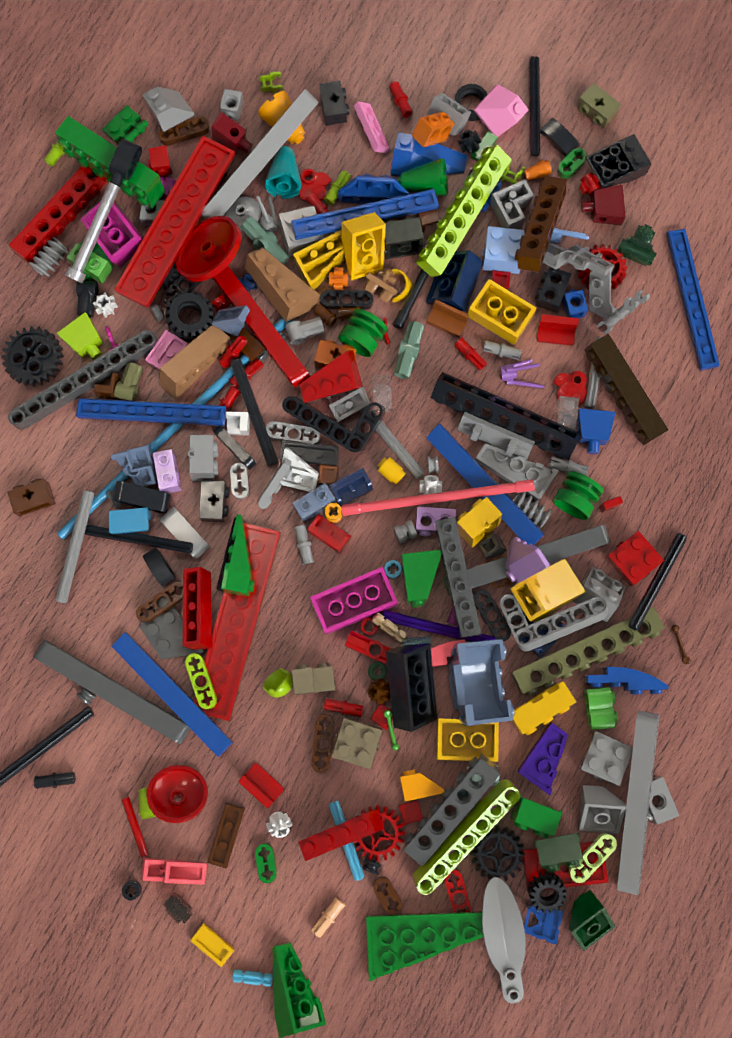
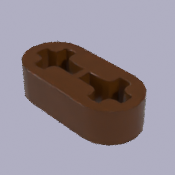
(391, 893)

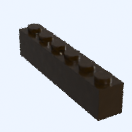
(625, 389)

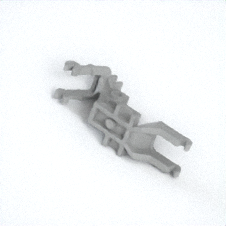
(598, 282)

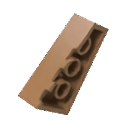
(280, 285)
(193, 361)

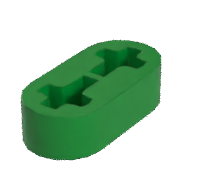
(569, 160)
(270, 861)

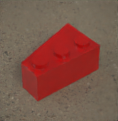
(334, 378)

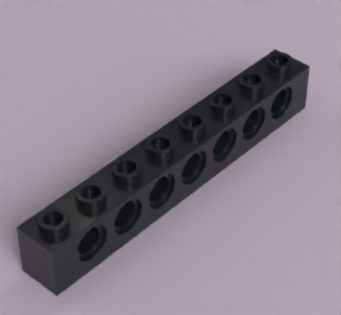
(515, 414)

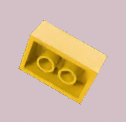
(501, 312)
(464, 742)

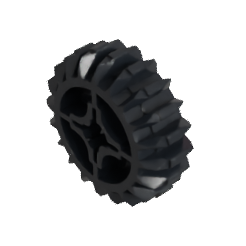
(515, 853)

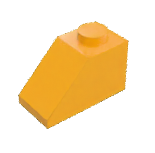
(418, 786)

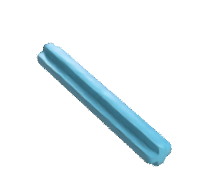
(349, 849)

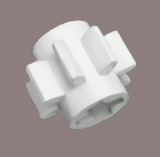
(105, 305)
(430, 485)
(279, 824)

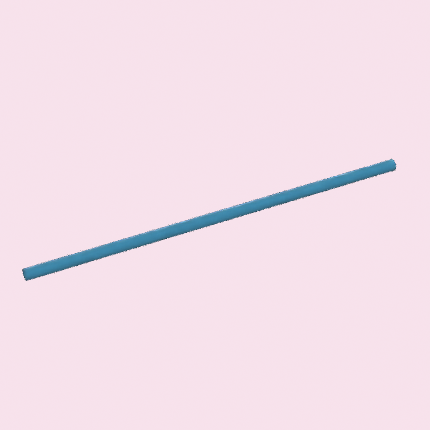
(165, 435)

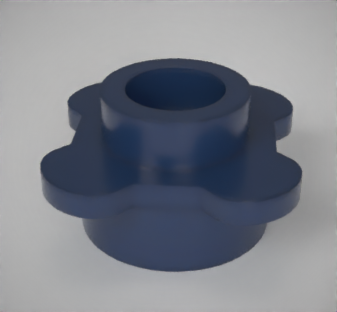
(248, 282)

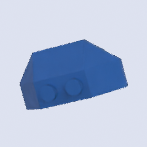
(370, 189)

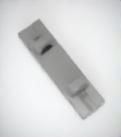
(495, 436)

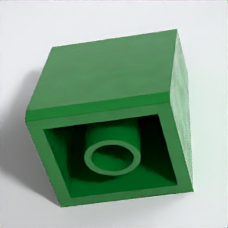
(418, 575)

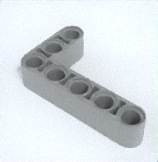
(550, 623)

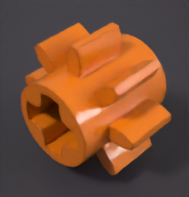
(338, 278)

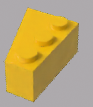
(542, 708)

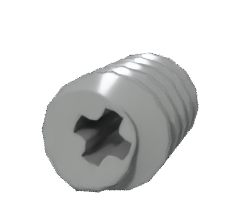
(49, 257)
(532, 510)

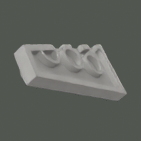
(516, 469)

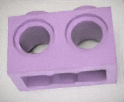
(167, 471)
(433, 515)

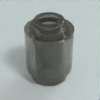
(178, 908)

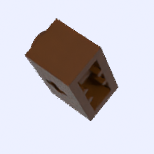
(41, 497)

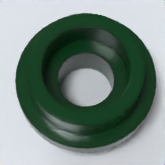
(377, 665)

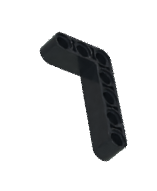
(334, 426)

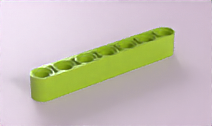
(464, 846)

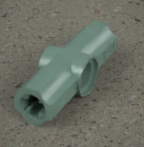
(264, 239)
(409, 350)

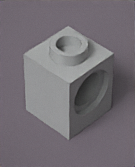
(235, 99)

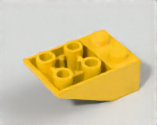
(548, 591)

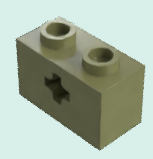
(598, 105)

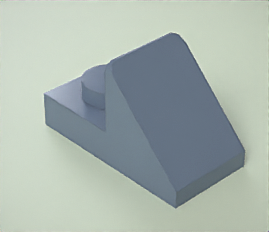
(231, 319)

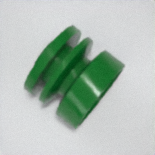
(363, 332)
(578, 495)

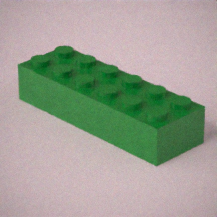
(97, 154)

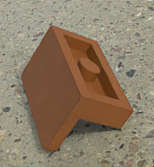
(447, 319)

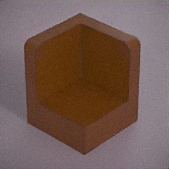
(428, 218)
(107, 387)

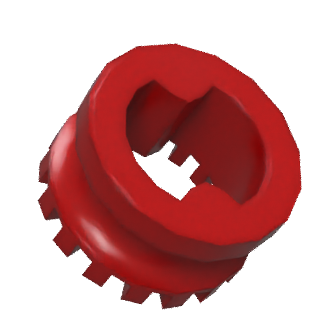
(221, 303)
(364, 623)

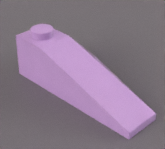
(524, 560)

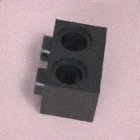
(555, 290)

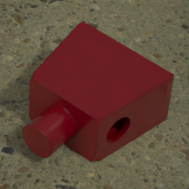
(230, 134)
(606, 206)

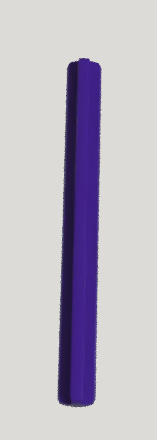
(432, 627)

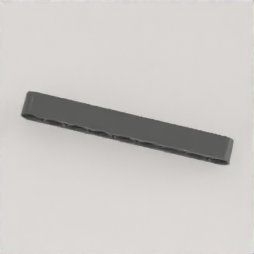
(75, 378)
(552, 552)
(112, 691)

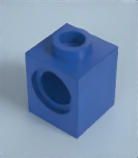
(574, 311)

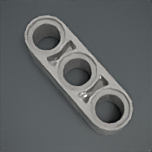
(184, 531)

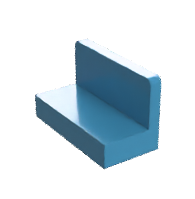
(129, 520)

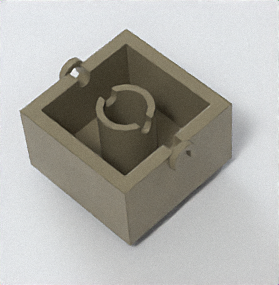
(357, 742)

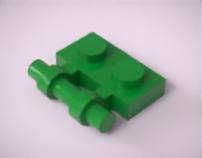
(123, 123)

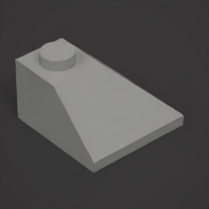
(600, 810)

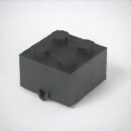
(403, 238)

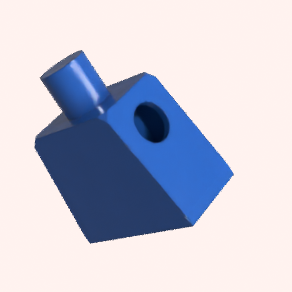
(594, 428)

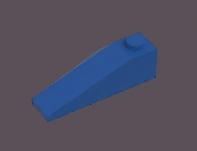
(411, 154)

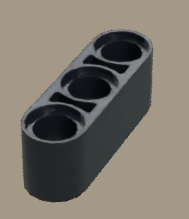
(141, 497)

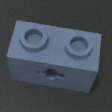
(313, 502)

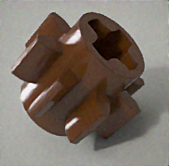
(379, 691)

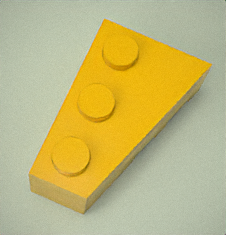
(320, 259)

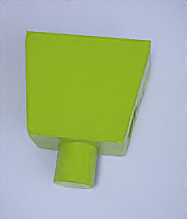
(82, 337)

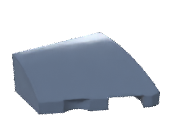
(138, 464)

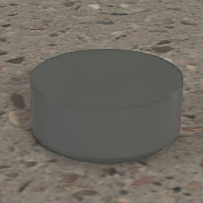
(156, 312)

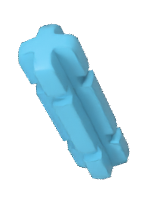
(251, 977)

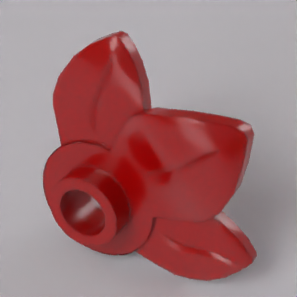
(316, 184)
(569, 388)

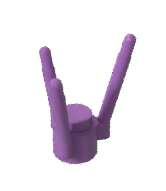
(509, 372)

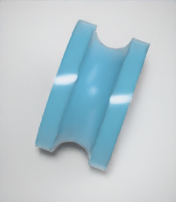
(388, 565)

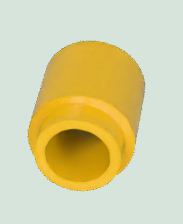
(391, 470)

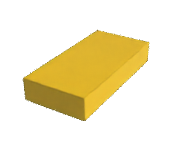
(212, 944)

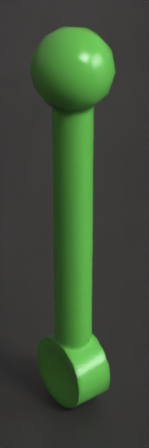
(388, 714)

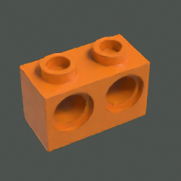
(433, 129)

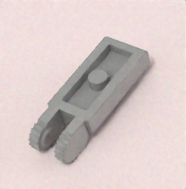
(274, 484)

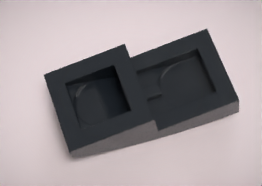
(560, 136)

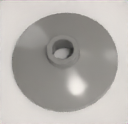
(250, 207)

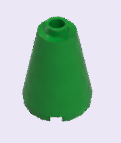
(426, 177)

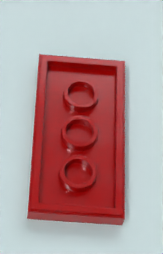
(533, 867)

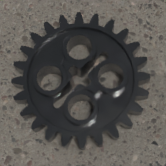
(18, 349)

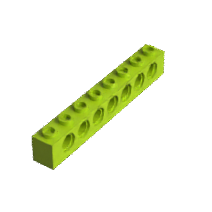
(463, 210)

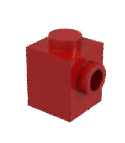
(160, 161)

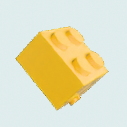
(478, 521)

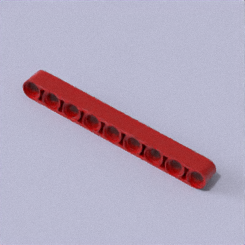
(262, 328)

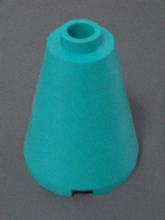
(284, 175)

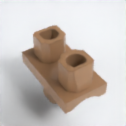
(388, 291)

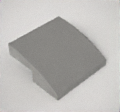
(348, 403)

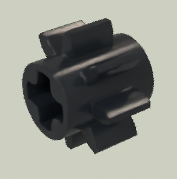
(469, 141)

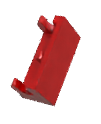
(329, 533)

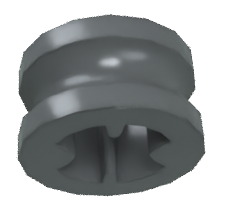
(86, 696)

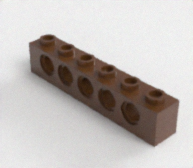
(541, 224)

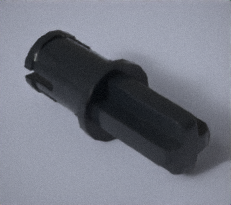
(54, 780)

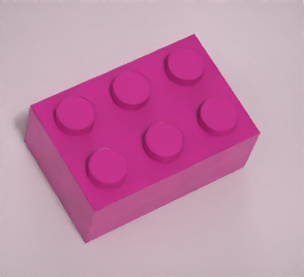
(118, 236)

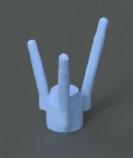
(557, 235)

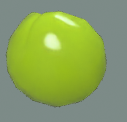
(278, 683)

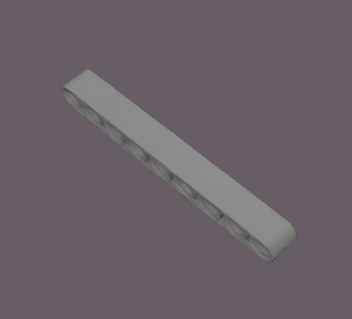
(260, 155)
(638, 802)

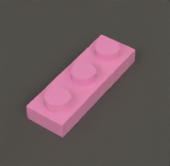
(371, 127)

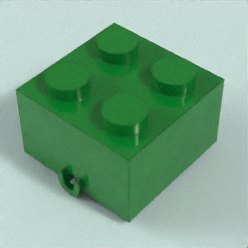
(533, 815)

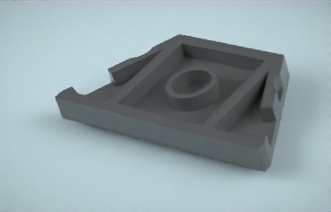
(166, 633)

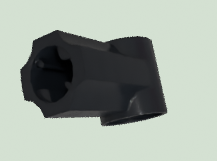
(86, 295)

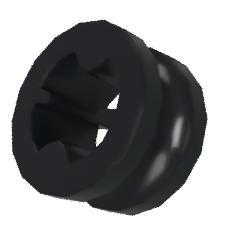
(371, 866)
(135, 884)

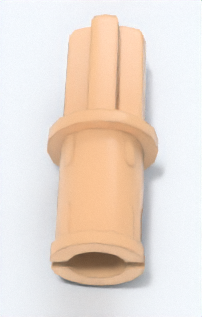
(328, 917)

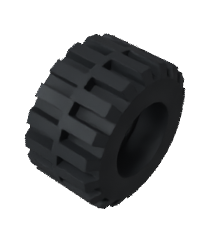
(188, 300)

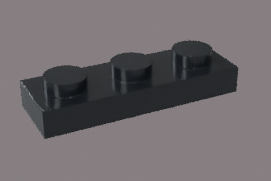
(312, 453)

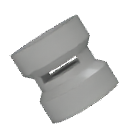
(405, 532)

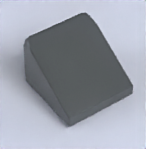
(492, 546)

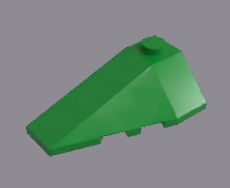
(238, 573)
(294, 1001)

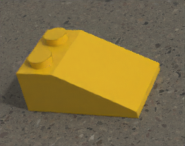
(364, 245)

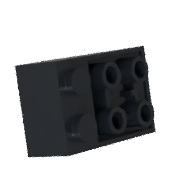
(619, 162)

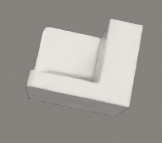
(238, 423)

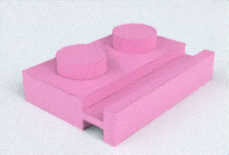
(165, 349)

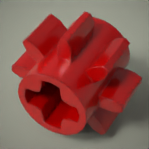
(589, 184)

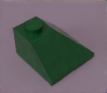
(589, 920)

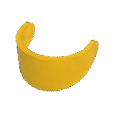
(408, 287)

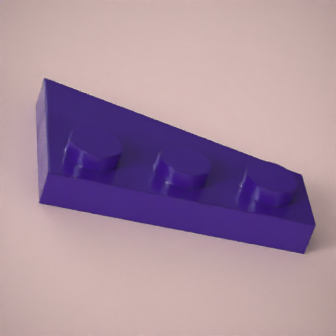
(544, 757)

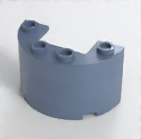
(477, 683)

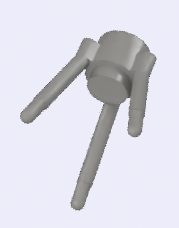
(267, 222)

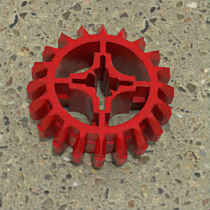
(612, 257)
(394, 838)

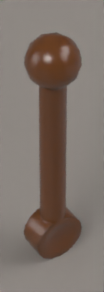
(686, 660)

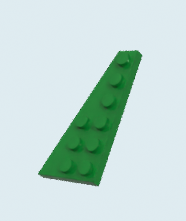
(412, 938)

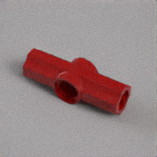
(362, 644)

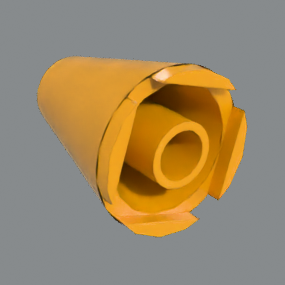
(273, 110)

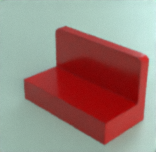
(557, 329)
(261, 785)

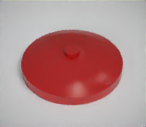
(209, 249)

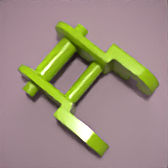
(265, 88)
(518, 175)

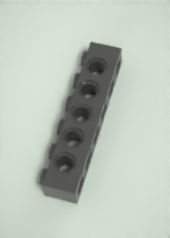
(457, 577)
(422, 851)

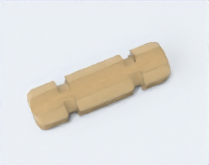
(388, 627)

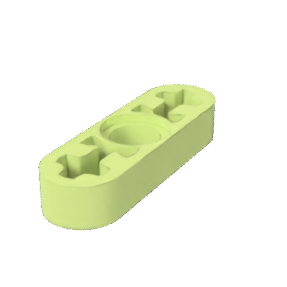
(601, 858)

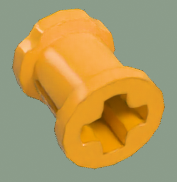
(333, 506)

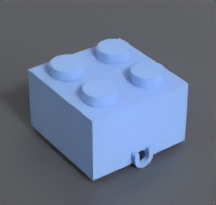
(501, 249)

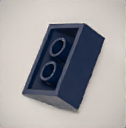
(457, 281)

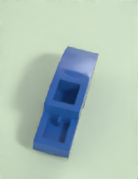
(633, 680)

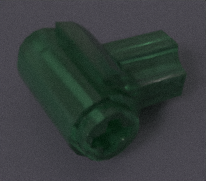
(639, 247)

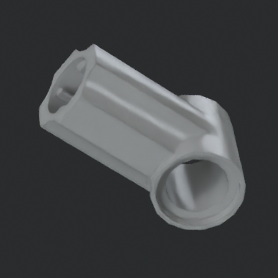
(300, 331)

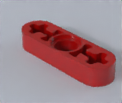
(449, 884)

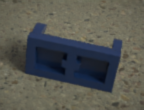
(351, 487)

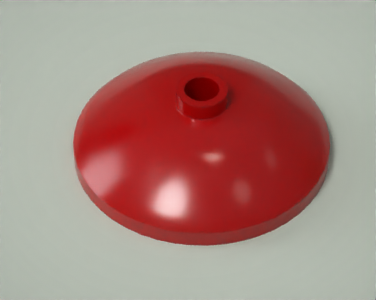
(175, 783)

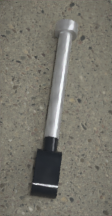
(122, 167)

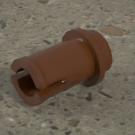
(345, 313)
(328, 317)

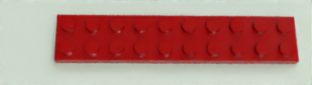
(174, 222)
(236, 626)

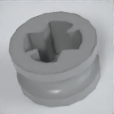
(432, 464)

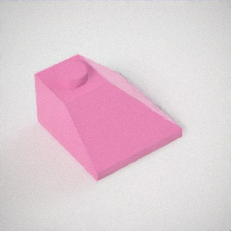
(500, 110)

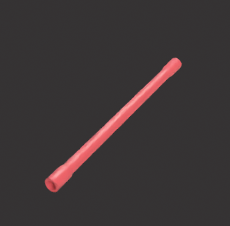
(518, 487)

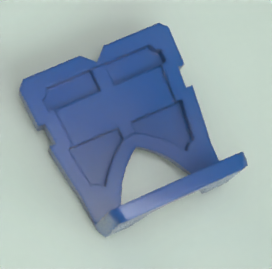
(547, 926)

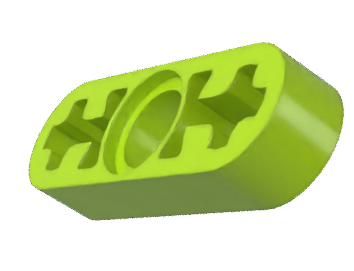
(190, 669)

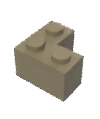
(313, 680)

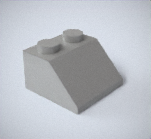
(167, 107)

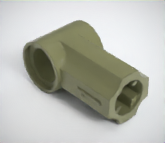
(128, 386)

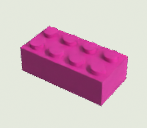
(354, 600)

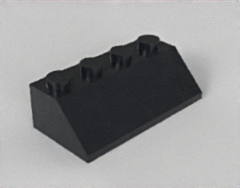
(411, 686)

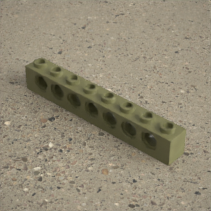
(521, 677)

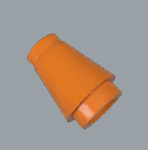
(538, 170)

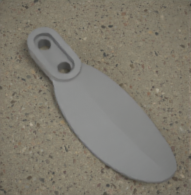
(504, 936)

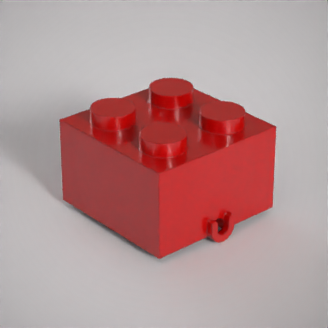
(634, 558)

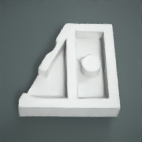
(302, 474)

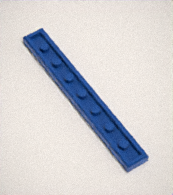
(385, 209)
(692, 299)
(151, 412)
(477, 477)
(172, 694)

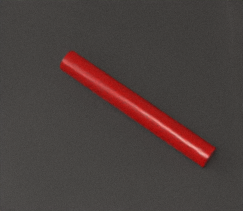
(135, 827)

